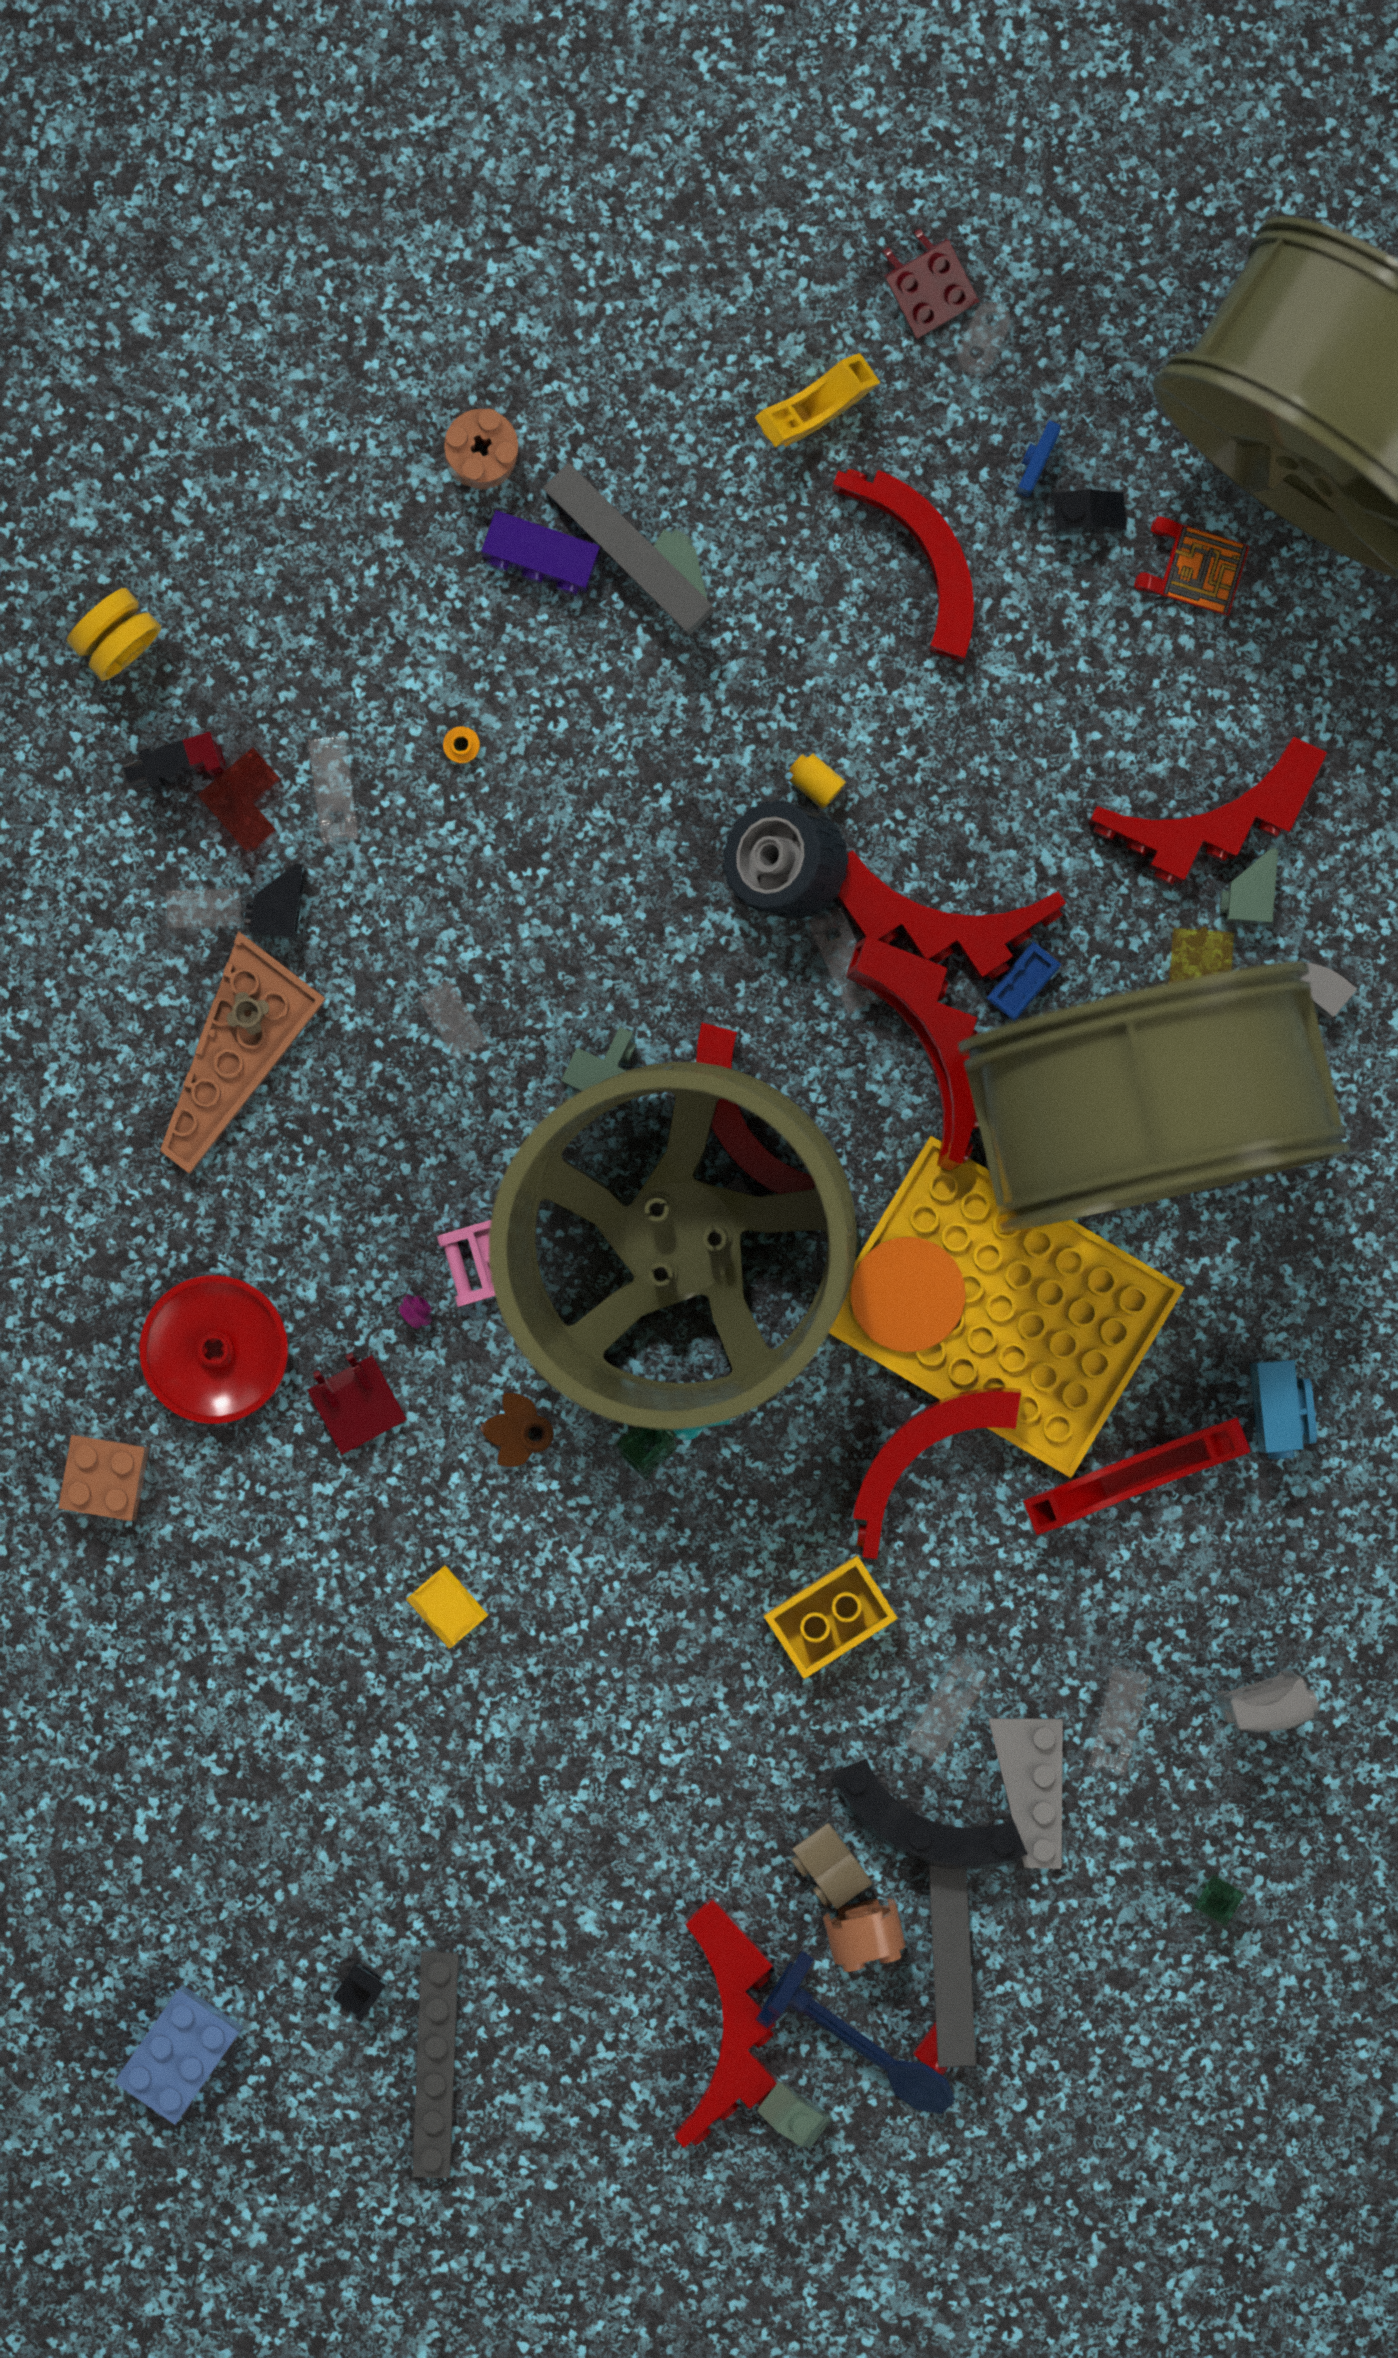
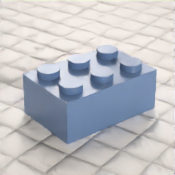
(178, 2054)

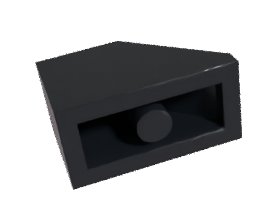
(1087, 512)
(277, 906)

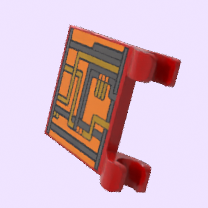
(1200, 568)

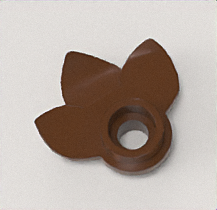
(512, 1430)

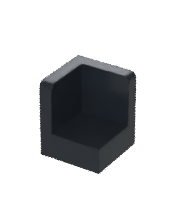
(360, 1990)

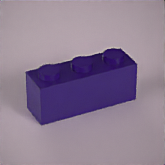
(540, 553)

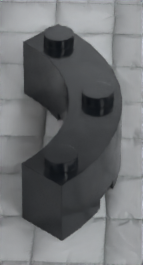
(920, 1837)

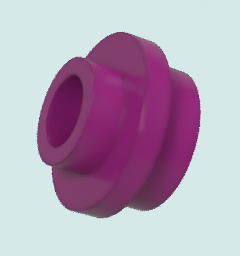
(415, 1311)

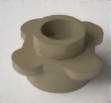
(243, 1003)

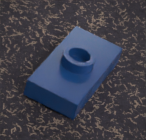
(1036, 458)
(1023, 981)

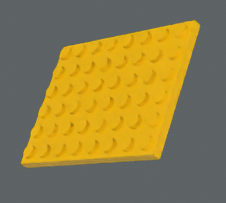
(1039, 1314)

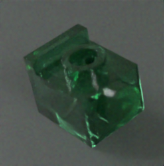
(633, 1448)
(1217, 1899)

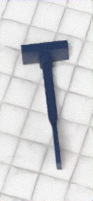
(910, 2081)

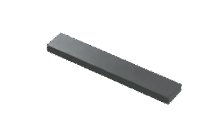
(629, 548)
(952, 1967)

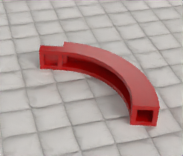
(939, 546)
(717, 1048)
(948, 1416)
(1136, 1475)

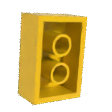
(830, 1616)

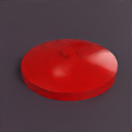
(214, 1349)

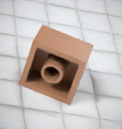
(103, 1477)

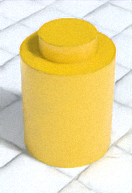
(816, 779)

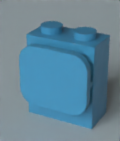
(1282, 1409)

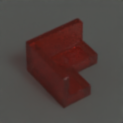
(233, 799)

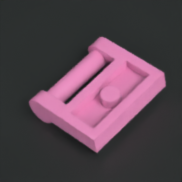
(479, 1243)

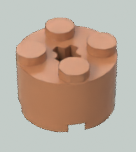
(487, 428)
(865, 1934)

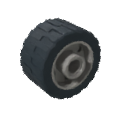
(785, 860)

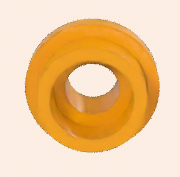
(461, 756)

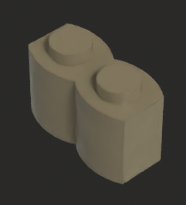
(831, 1866)

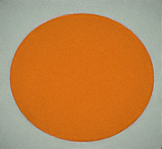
(908, 1294)

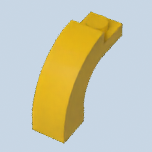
(819, 402)

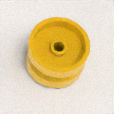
(113, 634)

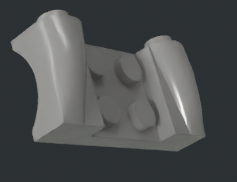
(1269, 1704)

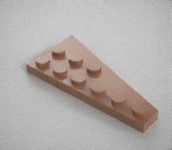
(230, 1060)

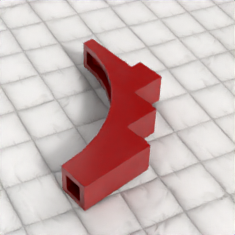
(1176, 842)
(981, 938)
(912, 989)
(738, 2072)

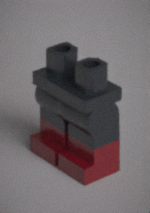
(175, 763)

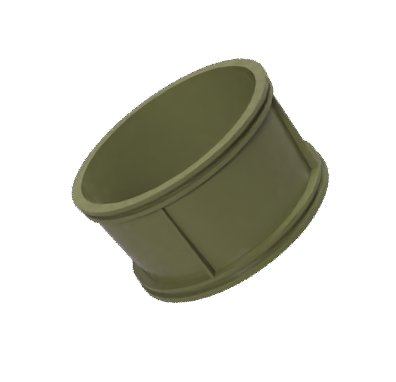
(1302, 387)
(1153, 1095)
(675, 1241)

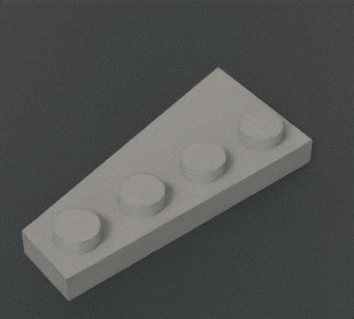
(1032, 1778)

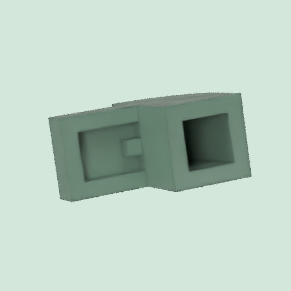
(588, 1070)

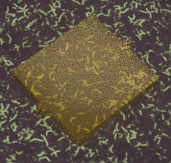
(1199, 953)

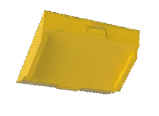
(447, 1607)

